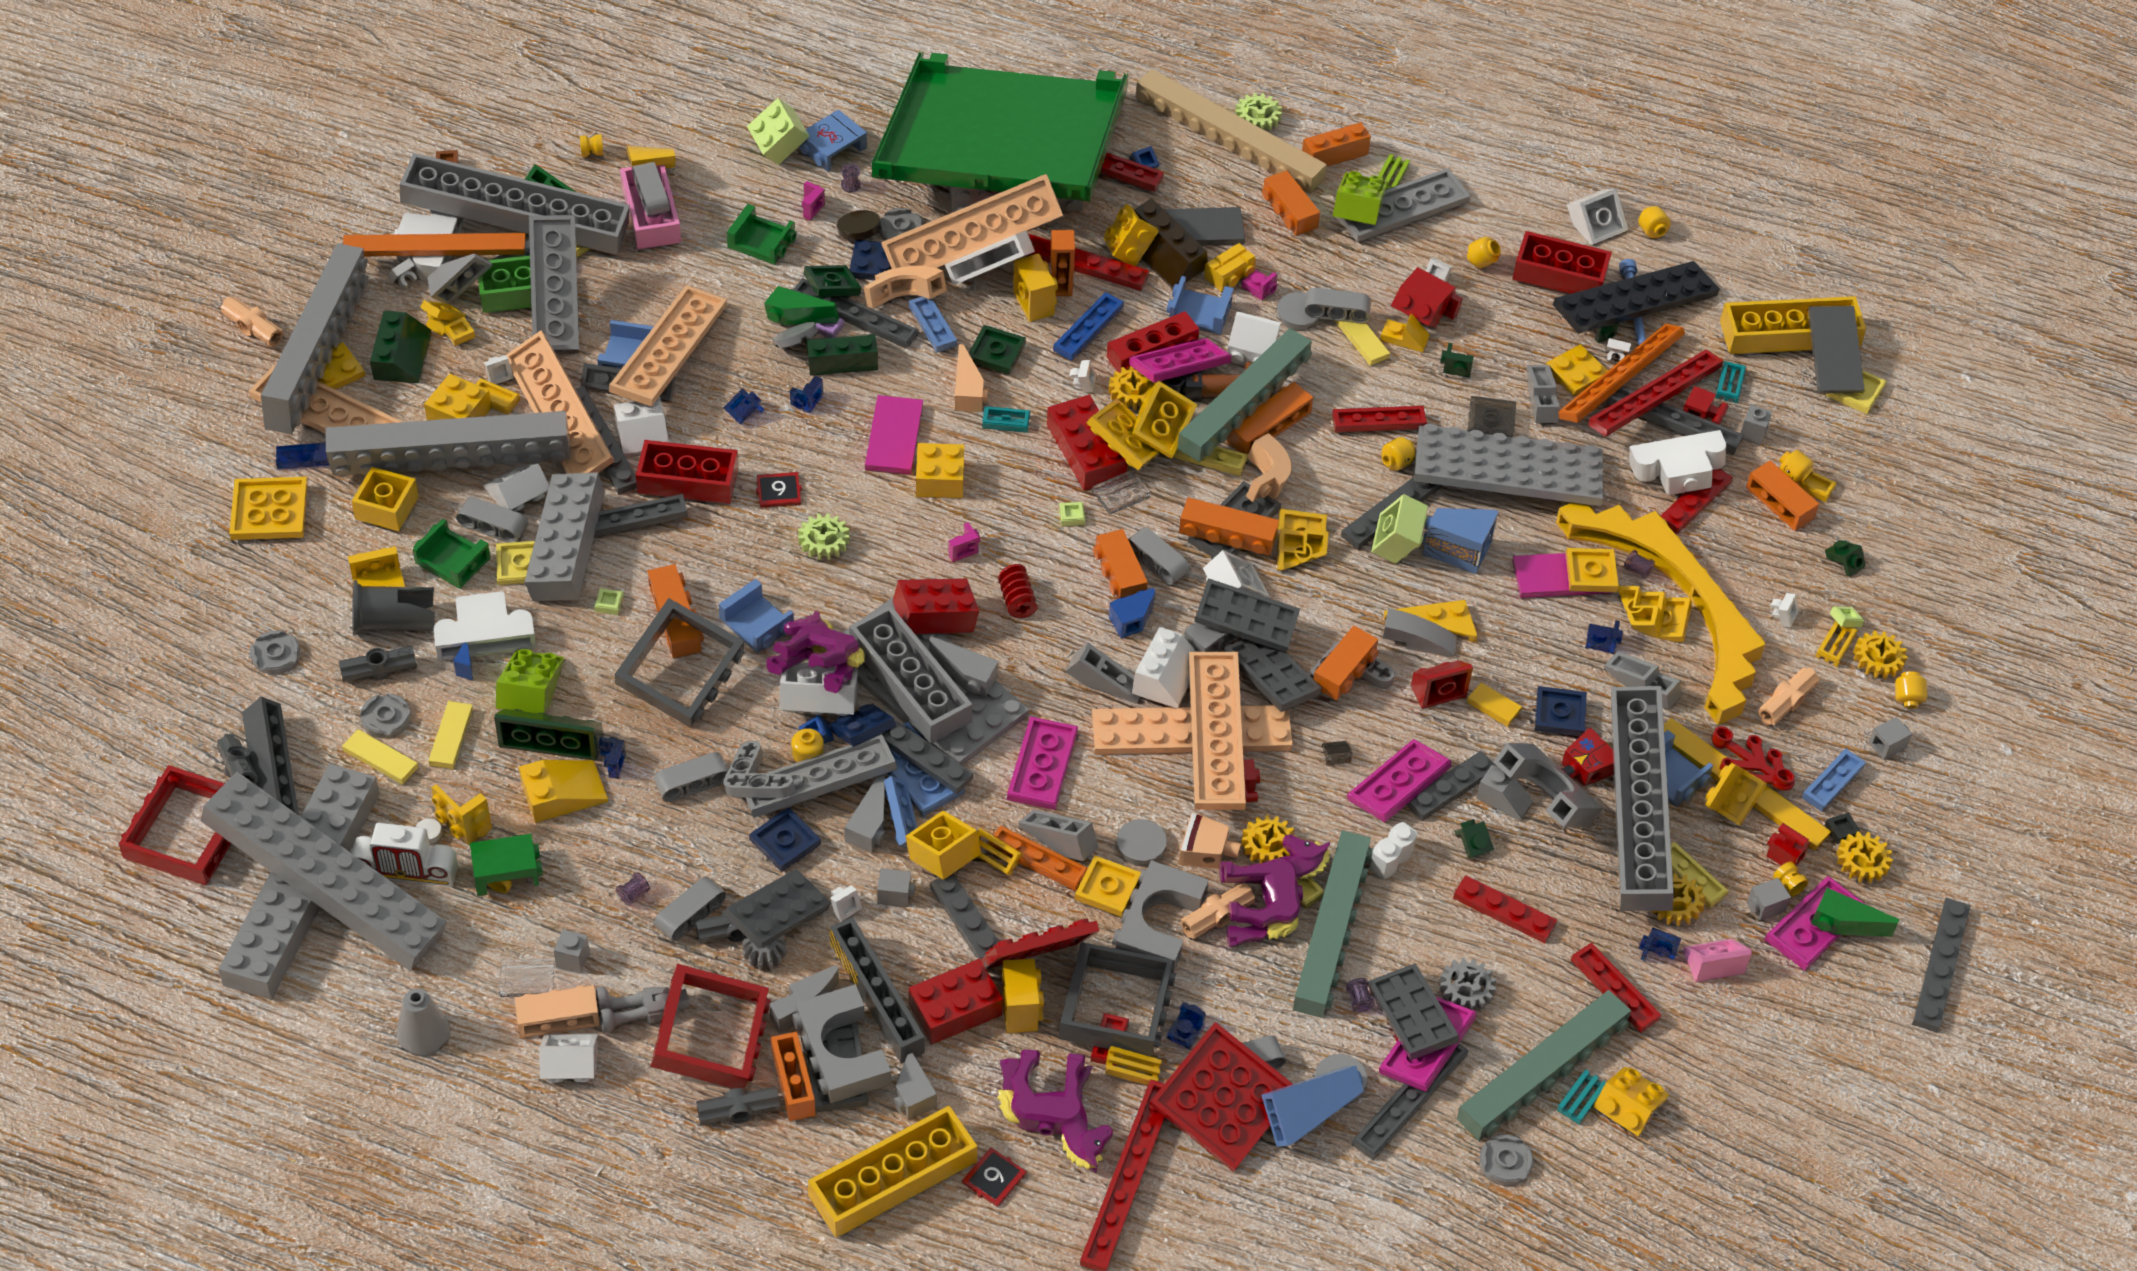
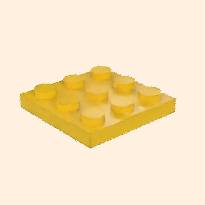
(1116, 426)
(268, 508)

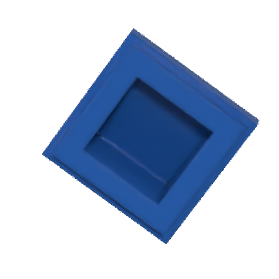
(1145, 157)
(463, 663)
(821, 725)

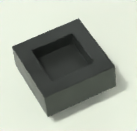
(1841, 826)

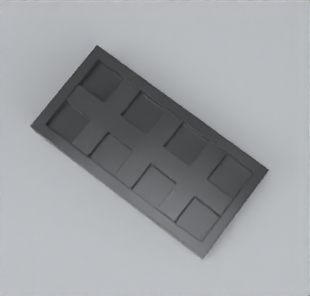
(1247, 615)
(1274, 674)
(777, 908)
(1413, 1011)
(843, 1043)

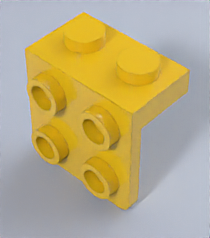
(1129, 236)
(377, 568)
(1735, 793)
(465, 822)
(1630, 1099)

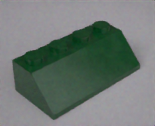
(548, 734)

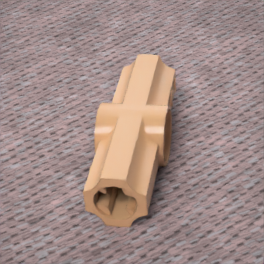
(252, 321)
(1788, 696)
(1215, 911)

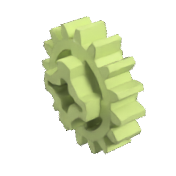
(1259, 111)
(823, 536)

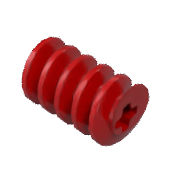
(1017, 591)

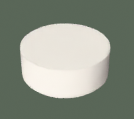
(433, 829)

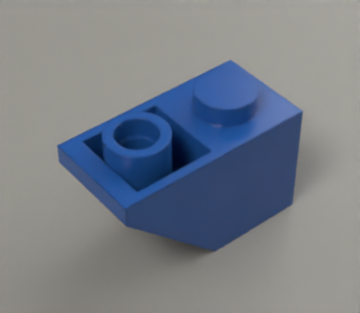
(1132, 612)

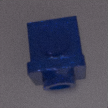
(809, 396)
(743, 405)
(1603, 637)
(614, 754)
(1661, 943)
(1187, 1025)

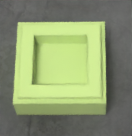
(1072, 514)
(609, 601)
(1847, 617)

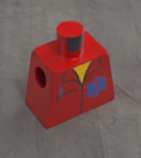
(1588, 759)

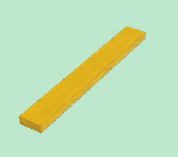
(1768, 803)

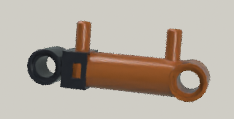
(1202, 385)

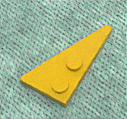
(1449, 615)

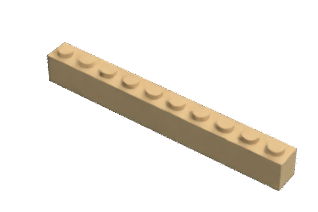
(1229, 130)

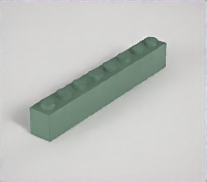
(1244, 395)
(1332, 923)
(1544, 1065)

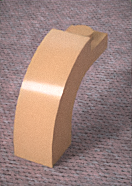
(903, 281)
(1274, 464)

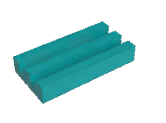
(1728, 394)
(1005, 422)
(1592, 1081)

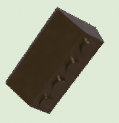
(1173, 249)

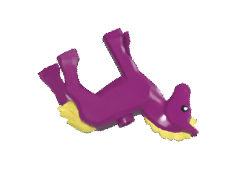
(822, 646)
(1279, 890)
(1053, 1111)

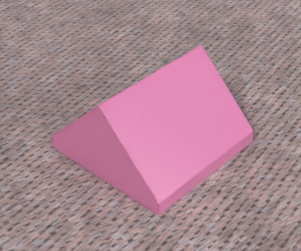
(1717, 959)

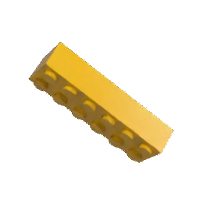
(1777, 324)
(892, 1171)

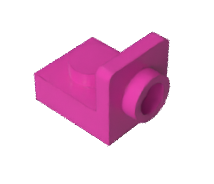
(813, 200)
(1260, 284)
(964, 545)

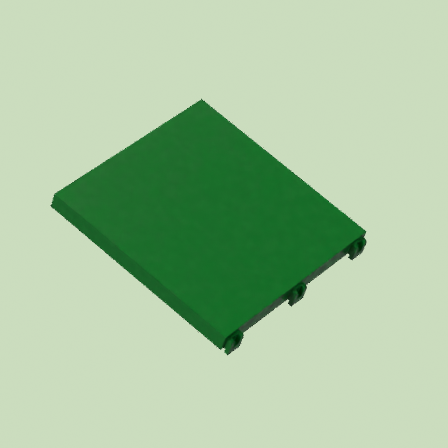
(999, 128)

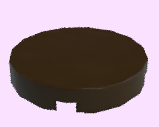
(858, 224)

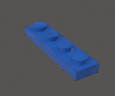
(1088, 326)

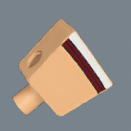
(1206, 843)

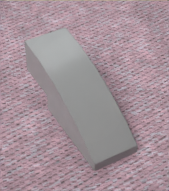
(1542, 394)
(1419, 633)
(1637, 672)
(809, 987)

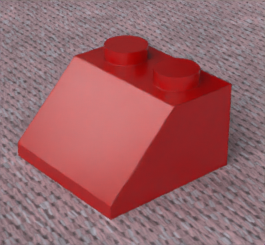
(1424, 297)
(1441, 683)

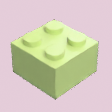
(778, 131)
(1400, 529)

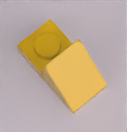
(440, 315)
(1407, 335)

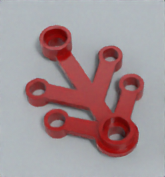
(1779, 777)

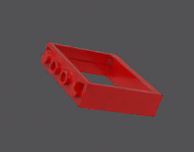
(144, 819)
(700, 1068)

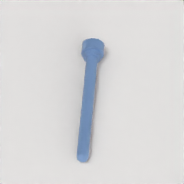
(1628, 269)

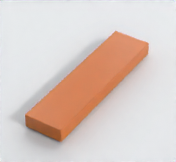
(1042, 859)

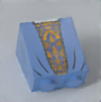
(1460, 536)

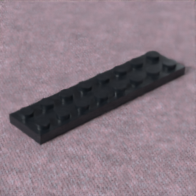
(1635, 297)

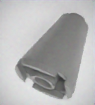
(421, 1024)

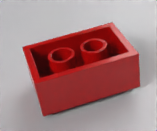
(936, 605)
(955, 1001)

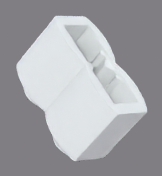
(1393, 850)

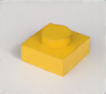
(459, 331)

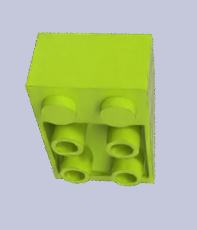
(1360, 197)
(528, 681)

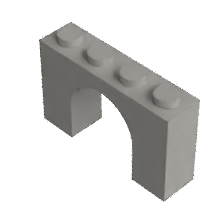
(1571, 803)
(1159, 886)
(838, 1076)

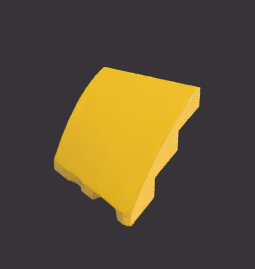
(642, 155)
(1300, 538)
(1656, 613)

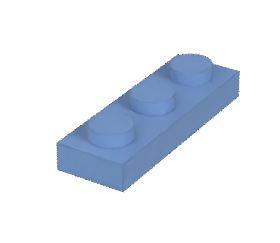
(933, 324)
(1833, 780)
(901, 808)

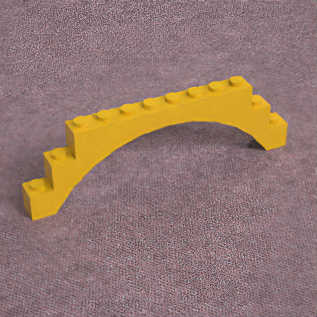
(1732, 636)

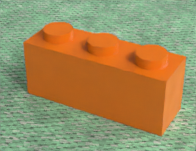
(1339, 144)
(1291, 203)
(1062, 260)
(1782, 495)
(1119, 564)
(1346, 662)
(793, 1076)

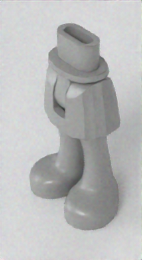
(651, 999)

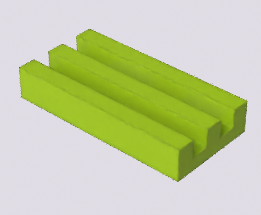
(1396, 162)

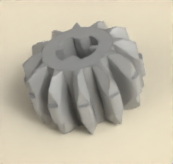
(766, 955)

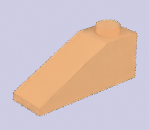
(969, 384)

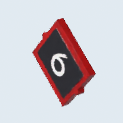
(778, 489)
(994, 1177)

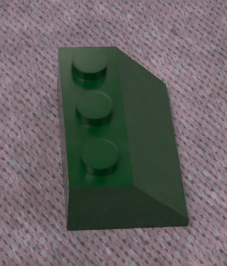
(400, 348)
(842, 354)

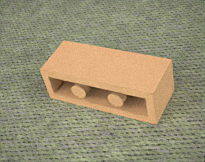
(556, 1011)

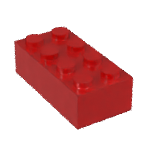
(1560, 264)
(1084, 451)
(688, 470)

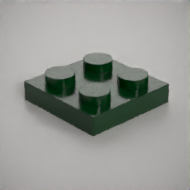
(832, 281)
(997, 349)

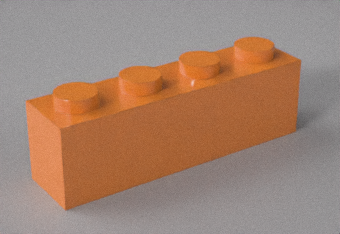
(1272, 417)
(1229, 526)
(668, 583)

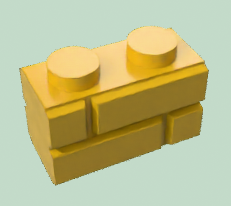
(1230, 267)

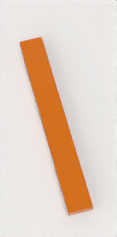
(439, 244)
(1621, 373)

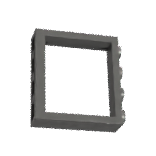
(671, 609)
(1123, 962)

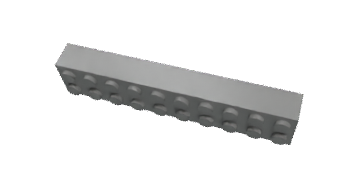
(510, 201)
(314, 338)
(448, 443)
(1641, 799)
(323, 871)
(280, 912)

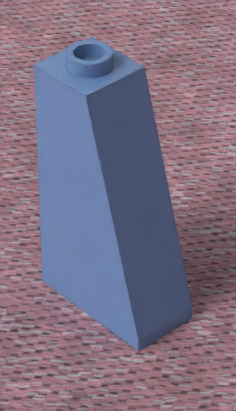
(1306, 1104)

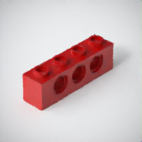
(1160, 335)

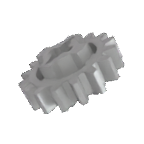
(1467, 984)

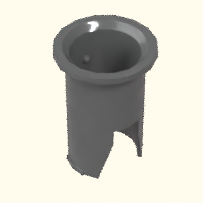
(392, 608)

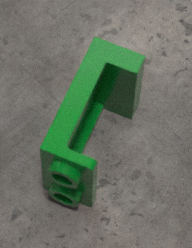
(760, 236)
(450, 555)
(505, 860)

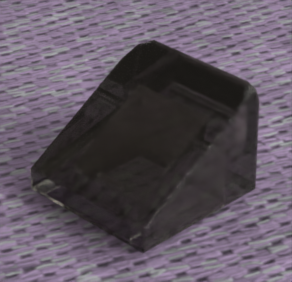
(1337, 752)

